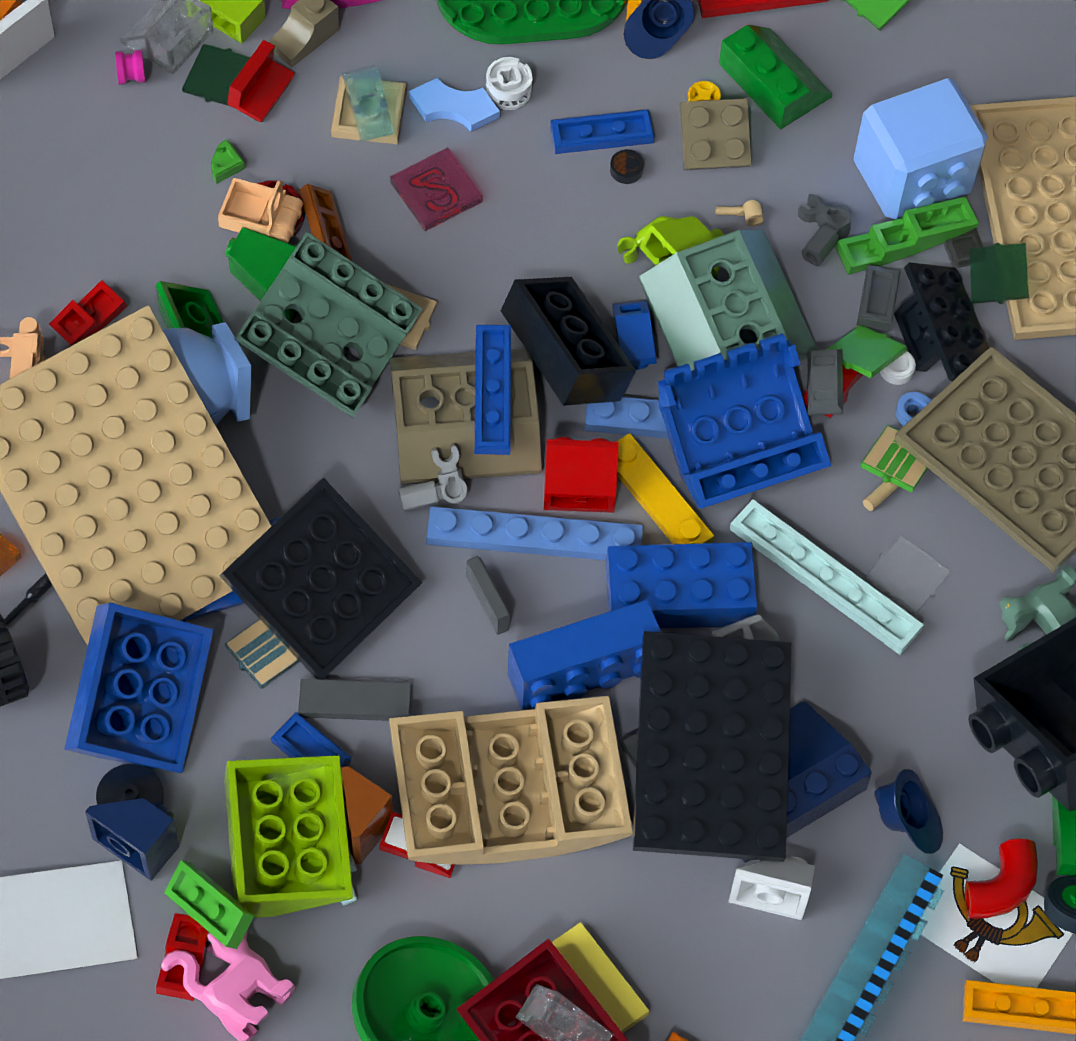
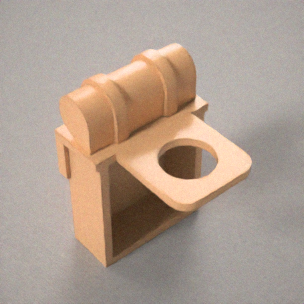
(260, 210)
(24, 347)

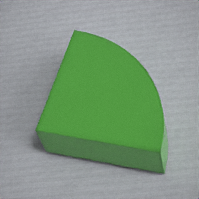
(225, 162)

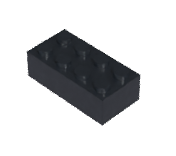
(567, 340)

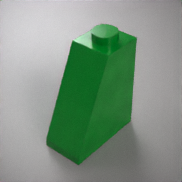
(258, 261)

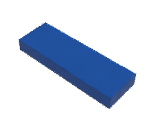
(602, 131)

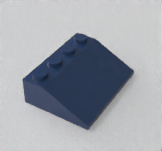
(821, 769)

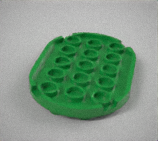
(529, 19)

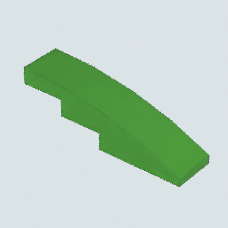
(913, 233)

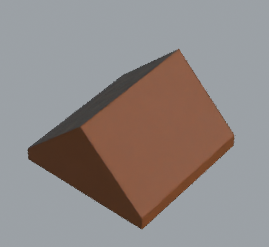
(366, 812)

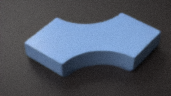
(439, 101)

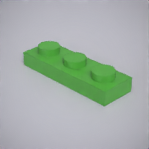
(209, 904)

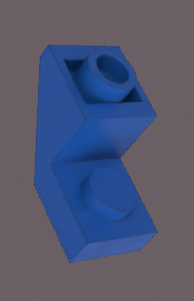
(635, 333)

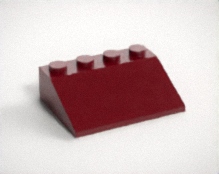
(494, 1008)

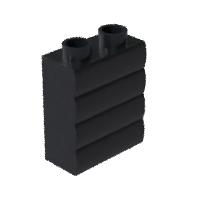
(1031, 713)

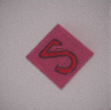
(436, 189)

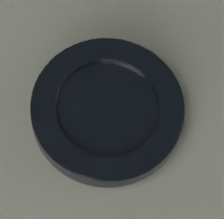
(130, 783)

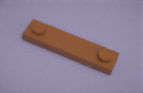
(324, 218)

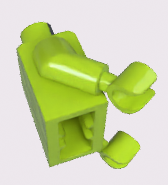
(666, 237)

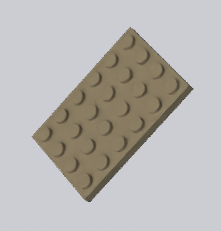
(1005, 453)

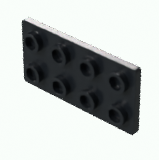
(940, 320)

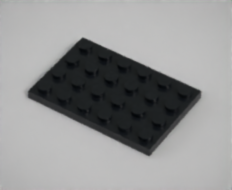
(713, 747)

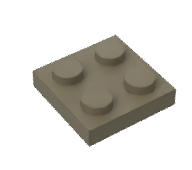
(715, 134)

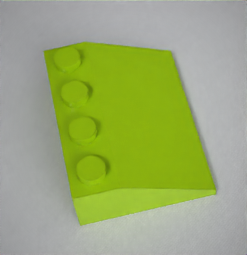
(287, 834)

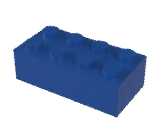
(684, 582)
(580, 656)

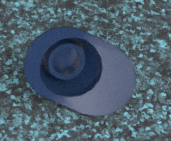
(657, 26)
(908, 809)

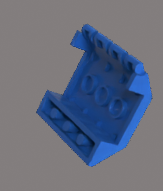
(739, 421)

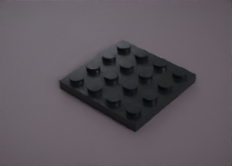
(321, 579)

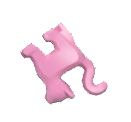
(233, 989)

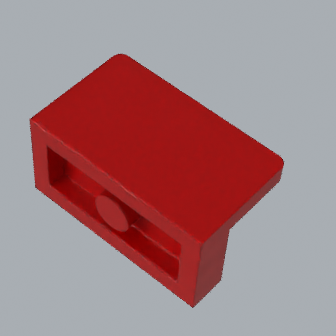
(259, 83)

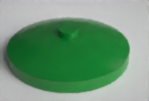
(414, 991)

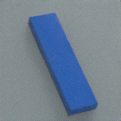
(493, 389)

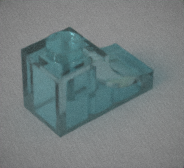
(368, 102)

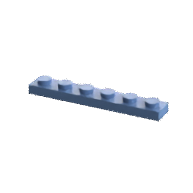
(528, 533)

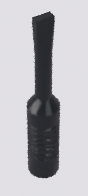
(32, 595)

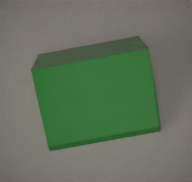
(187, 307)

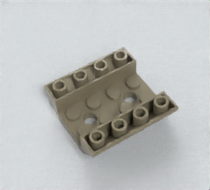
(452, 421)

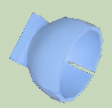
(215, 369)

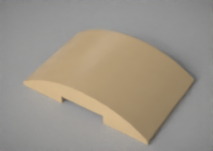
(510, 783)

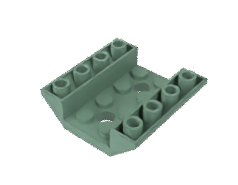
(337, 310)
(707, 315)

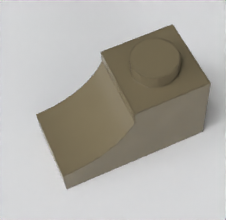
(305, 29)

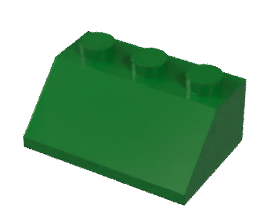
(771, 74)

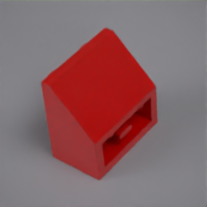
(580, 475)

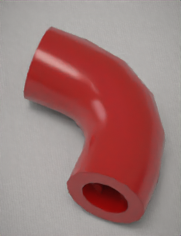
(1009, 887)

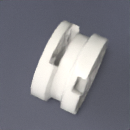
(517, 85)

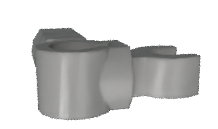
(450, 485)

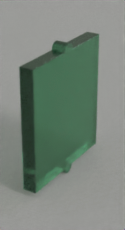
(214, 73)
(999, 273)

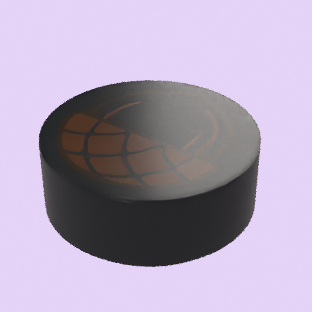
(626, 166)

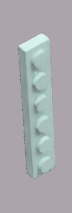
(826, 577)

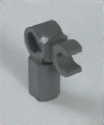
(833, 224)

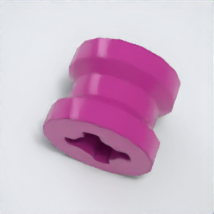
(130, 66)

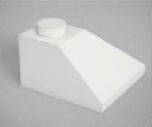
(774, 886)

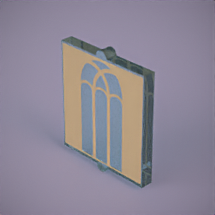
(261, 654)

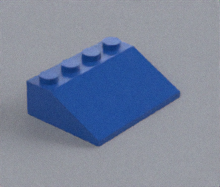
(139, 688)

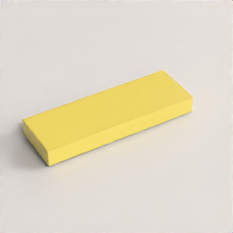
(601, 977)

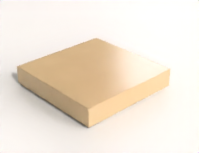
(344, 122)

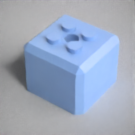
(920, 148)

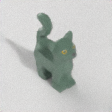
(1044, 604)

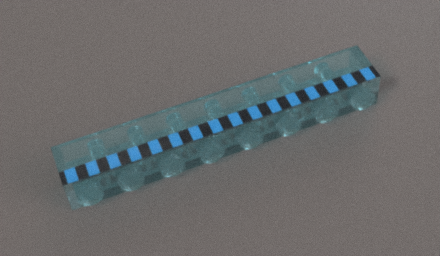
(877, 953)

